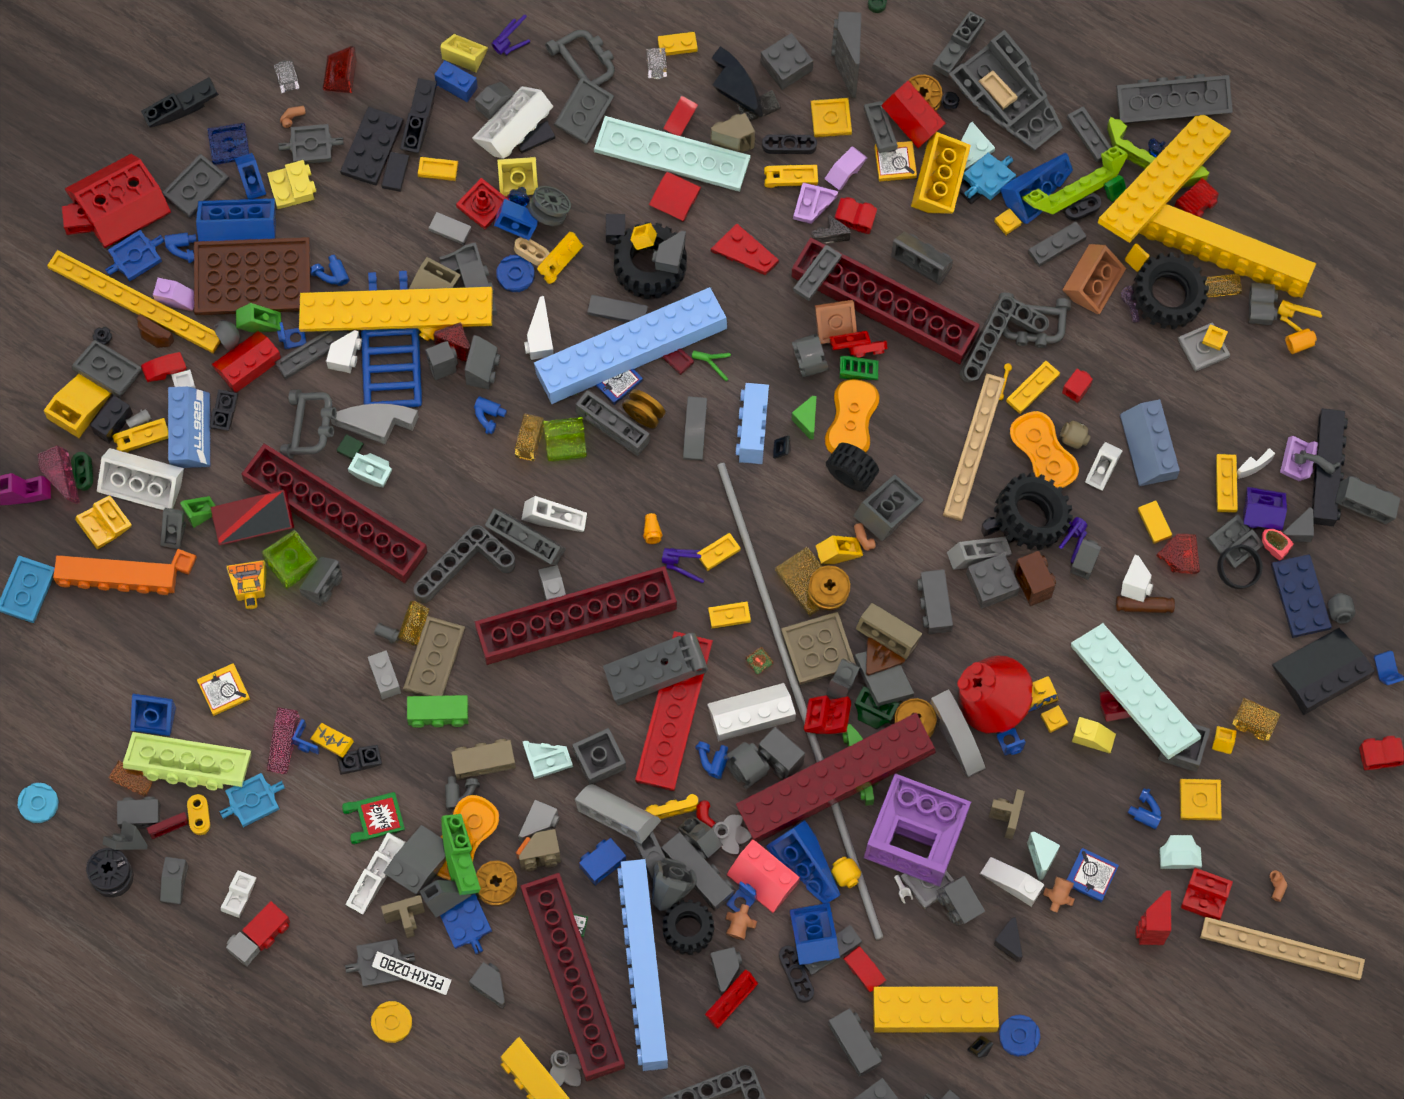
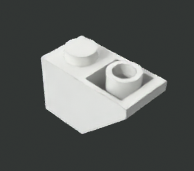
(343, 352)

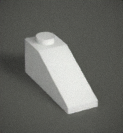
(539, 336)
(551, 514)
(1013, 880)

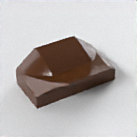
(154, 333)

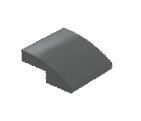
(1233, 534)

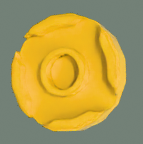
(391, 1022)

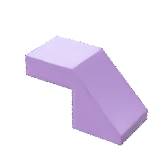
(846, 166)

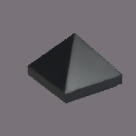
(782, 447)
(980, 1047)

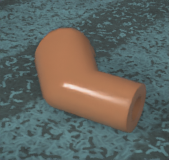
(289, 114)
(862, 538)
(1279, 884)

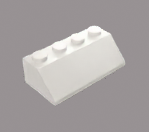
(513, 122)
(139, 479)
(752, 712)

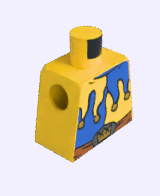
(1043, 694)

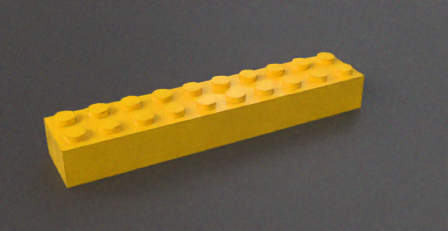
(1230, 250)

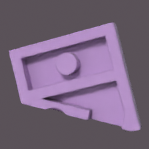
(813, 202)

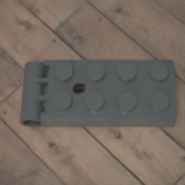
(645, 672)

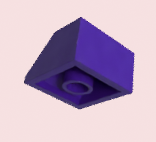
(1264, 509)

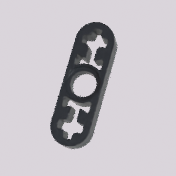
(775, 138)
(807, 985)

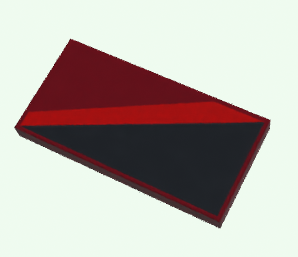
(252, 517)

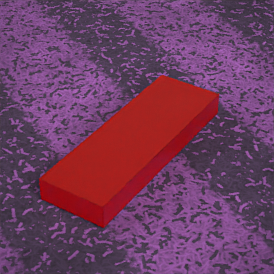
(731, 999)

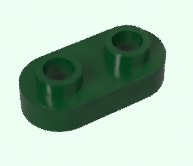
(81, 471)

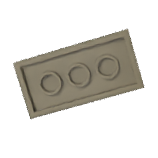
(434, 657)

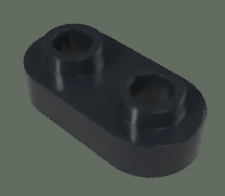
(1082, 207)

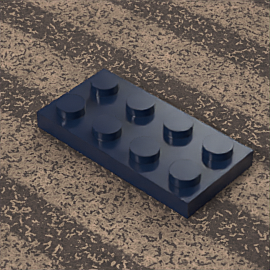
(1301, 596)

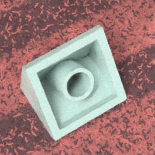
(1042, 852)

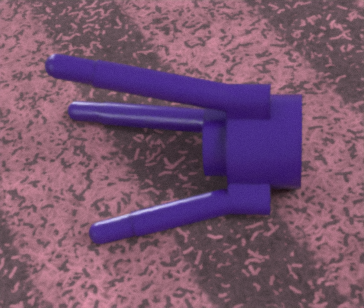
(502, 43)
(1076, 529)
(672, 557)

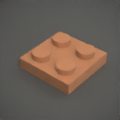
(835, 319)

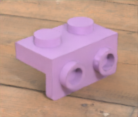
(1289, 467)

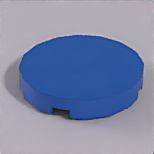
(515, 273)
(1019, 1035)

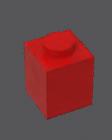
(1077, 385)

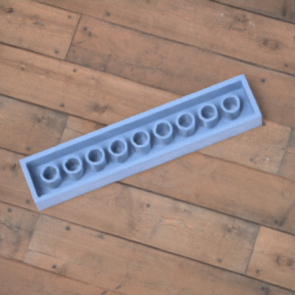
(630, 345)
(644, 970)

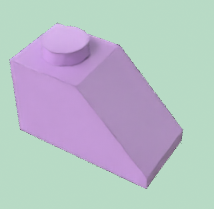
(174, 294)

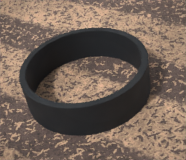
(1258, 564)

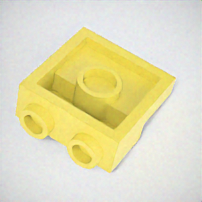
(292, 184)

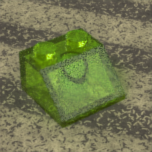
(289, 559)

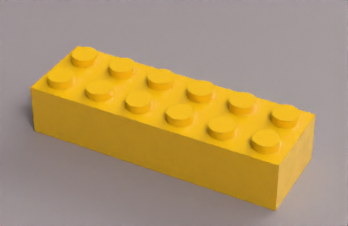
(935, 1009)

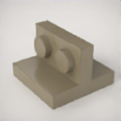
(1007, 812)
(404, 910)

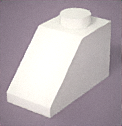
(1103, 466)
(1137, 581)

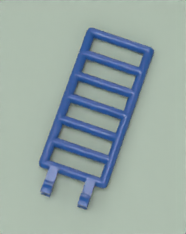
(414, 349)

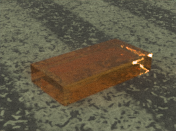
(130, 779)

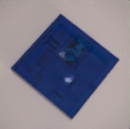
(228, 143)

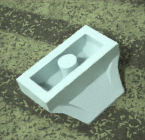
(370, 469)
(1180, 853)

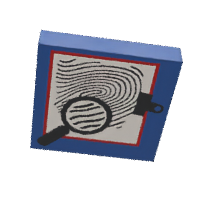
(620, 385)
(1092, 874)

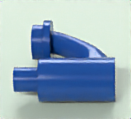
(179, 240)
(338, 271)
(489, 407)
(718, 764)
(1144, 816)

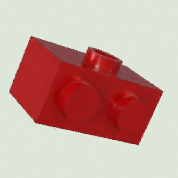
(75, 219)

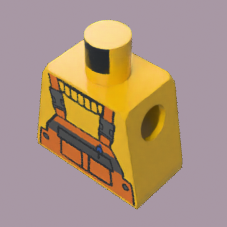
(248, 582)

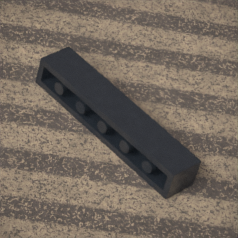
(1326, 485)

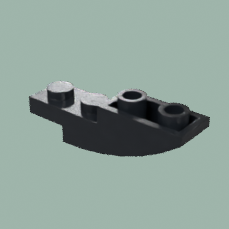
(180, 105)
(419, 116)

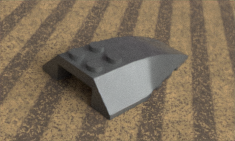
(1028, 117)

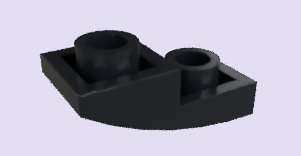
(224, 410)
(359, 760)

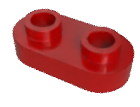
(875, 347)

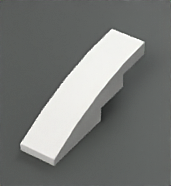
(373, 876)

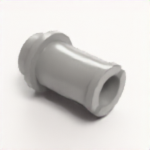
(138, 419)

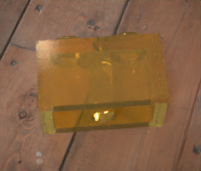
(529, 437)
(1256, 719)

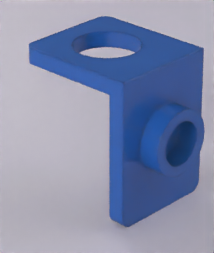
(284, 336)
(1387, 668)
(303, 745)
(1013, 748)
(744, 891)

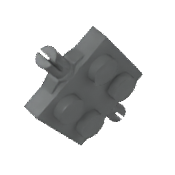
(311, 143)
(366, 956)

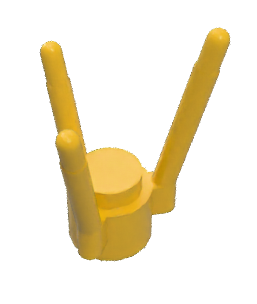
(1288, 309)

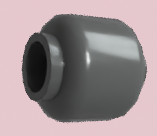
(1341, 608)

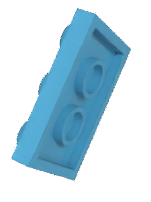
(26, 589)

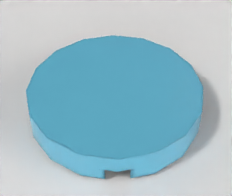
(38, 802)

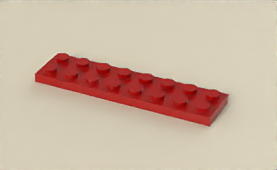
(670, 728)

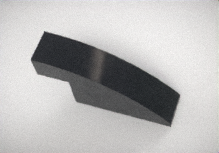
(736, 82)

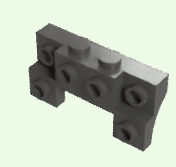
(469, 265)

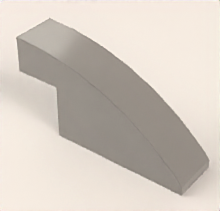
(376, 420)
(957, 733)

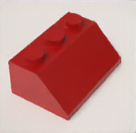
(913, 114)
(247, 361)
(1156, 922)

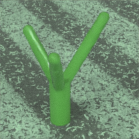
(708, 357)

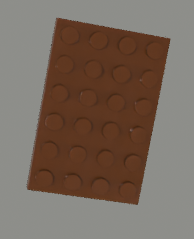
(250, 271)

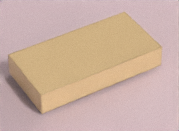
(998, 90)

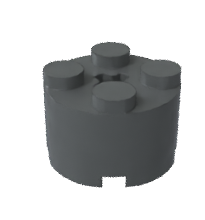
(810, 355)
(746, 764)

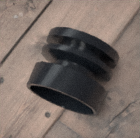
(114, 882)

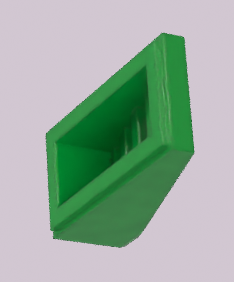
(846, 374)

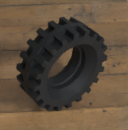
(1179, 270)
(1049, 500)

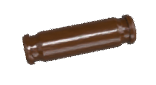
(1150, 604)

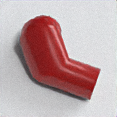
(702, 813)

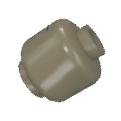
(1075, 434)

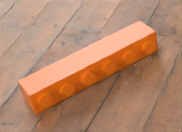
(115, 574)

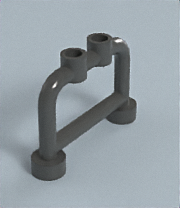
(594, 43)
(1040, 339)
(298, 398)

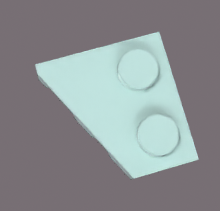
(979, 145)
(546, 758)

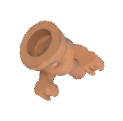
(1060, 893)
(739, 923)

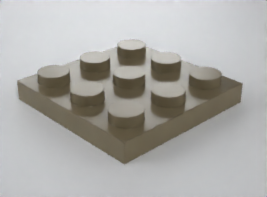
(817, 647)

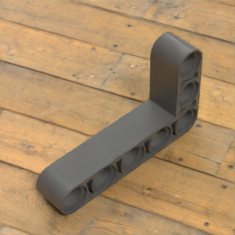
(995, 332)
(461, 559)
(718, 1091)

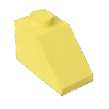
(1093, 735)

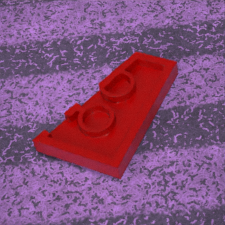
(743, 248)

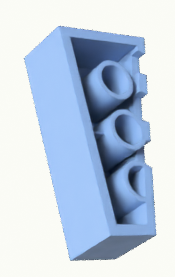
(753, 423)

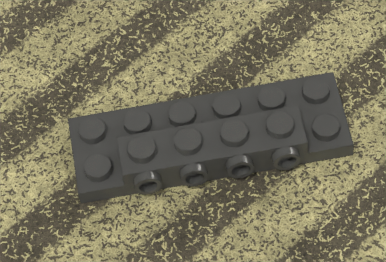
(1174, 98)

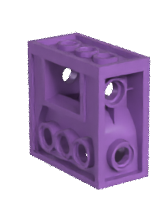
(922, 816)

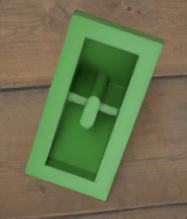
(805, 417)
(197, 510)

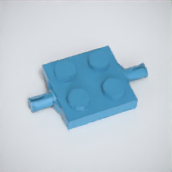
(988, 176)
(252, 800)

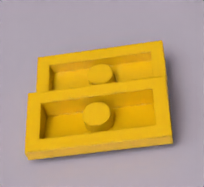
(103, 522)

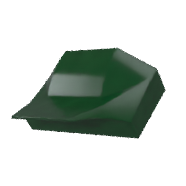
(870, 713)

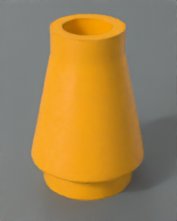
(652, 530)

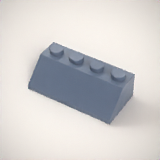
(1150, 443)

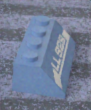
(188, 427)

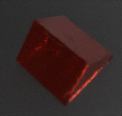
(340, 71)
(456, 337)

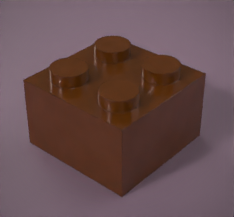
(1035, 578)

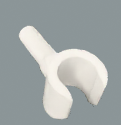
(904, 891)

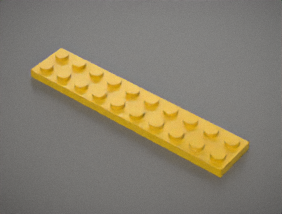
(1164, 177)
(395, 309)

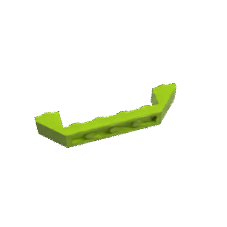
(1141, 157)
(1112, 163)

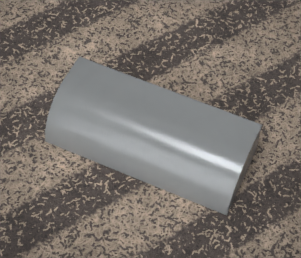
(616, 813)

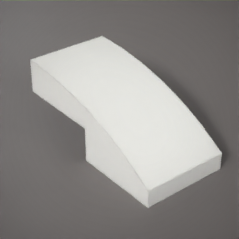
(1252, 466)
(238, 894)

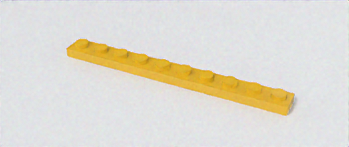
(134, 301)

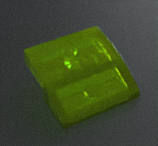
(565, 439)

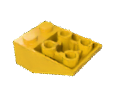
(76, 405)

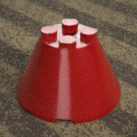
(995, 694)

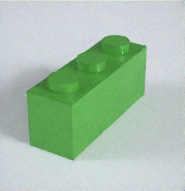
(437, 710)

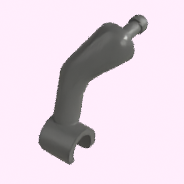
(1323, 463)

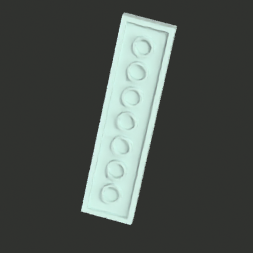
(672, 153)
(1135, 691)

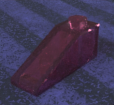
(57, 468)
(282, 743)

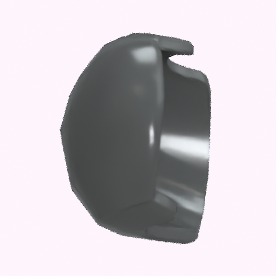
(227, 334)

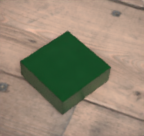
(349, 447)

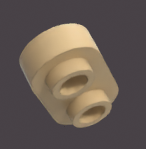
(533, 251)

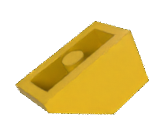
(838, 549)

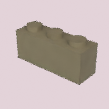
(889, 631)
(483, 759)

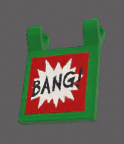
(377, 816)

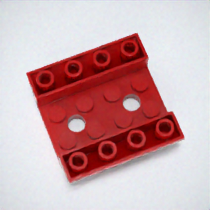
(125, 206)

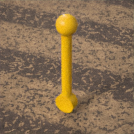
(1008, 368)

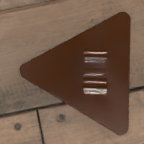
(880, 657)

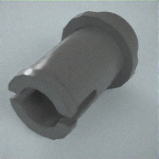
(387, 633)

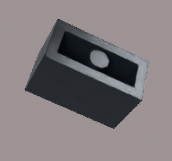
(111, 419)

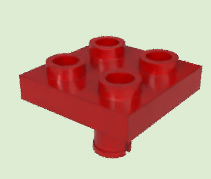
(481, 203)

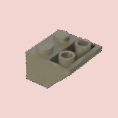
(734, 134)
(434, 276)
(540, 851)

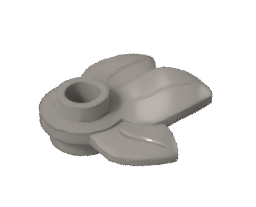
(734, 833)
(566, 1072)

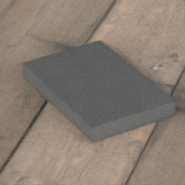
(583, 110)
(195, 184)
(107, 368)
(886, 685)

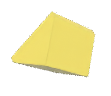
(463, 52)
(516, 174)

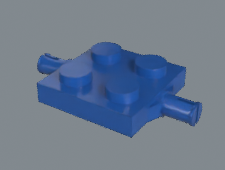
(134, 255)
(466, 923)

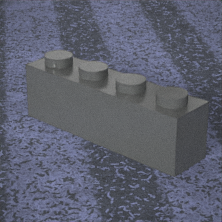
(709, 883)

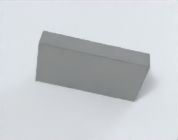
(450, 228)

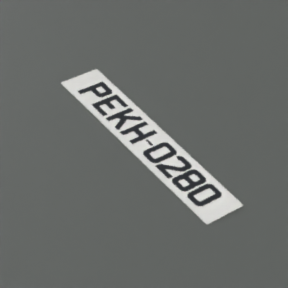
(411, 973)

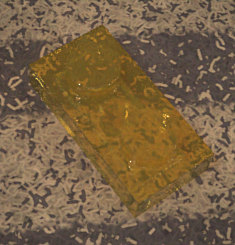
(413, 623)

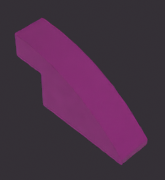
(19, 491)

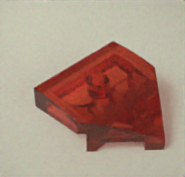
(1181, 554)

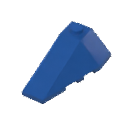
(1045, 177)
(803, 855)

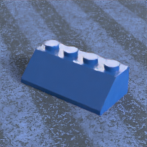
(236, 219)

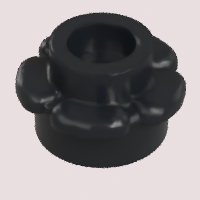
(950, 96)
(107, 335)

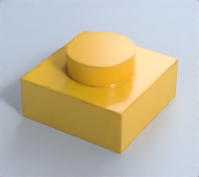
(1007, 221)
(1214, 337)
(1054, 719)

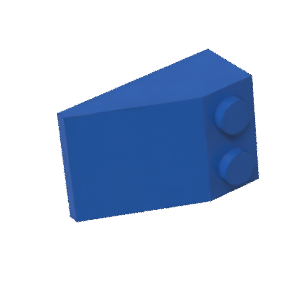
(814, 933)

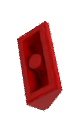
(849, 340)

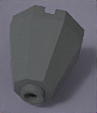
(671, 883)

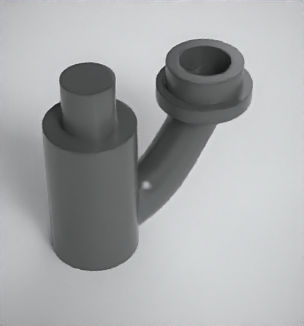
(453, 794)

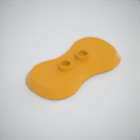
(854, 405)
(1037, 438)
(480, 822)

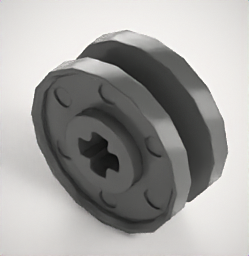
(549, 205)

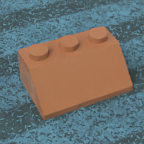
(1094, 278)

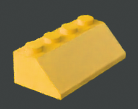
(940, 174)
(530, 1073)

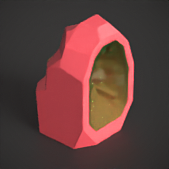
(1276, 543)

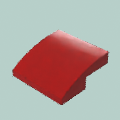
(675, 196)
(827, 715)
(1206, 894)

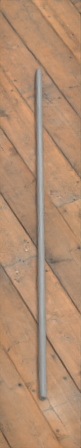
(795, 687)

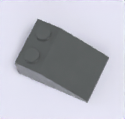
(888, 507)
(417, 861)

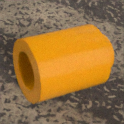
(1300, 340)

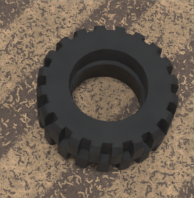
(645, 282)

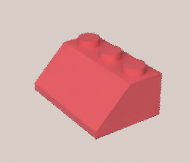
(765, 874)

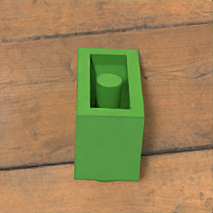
(257, 318)

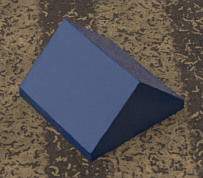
(152, 714)

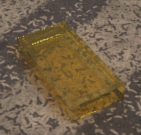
(1223, 285)

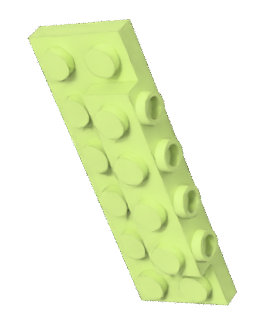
(186, 761)

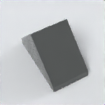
(1302, 529)

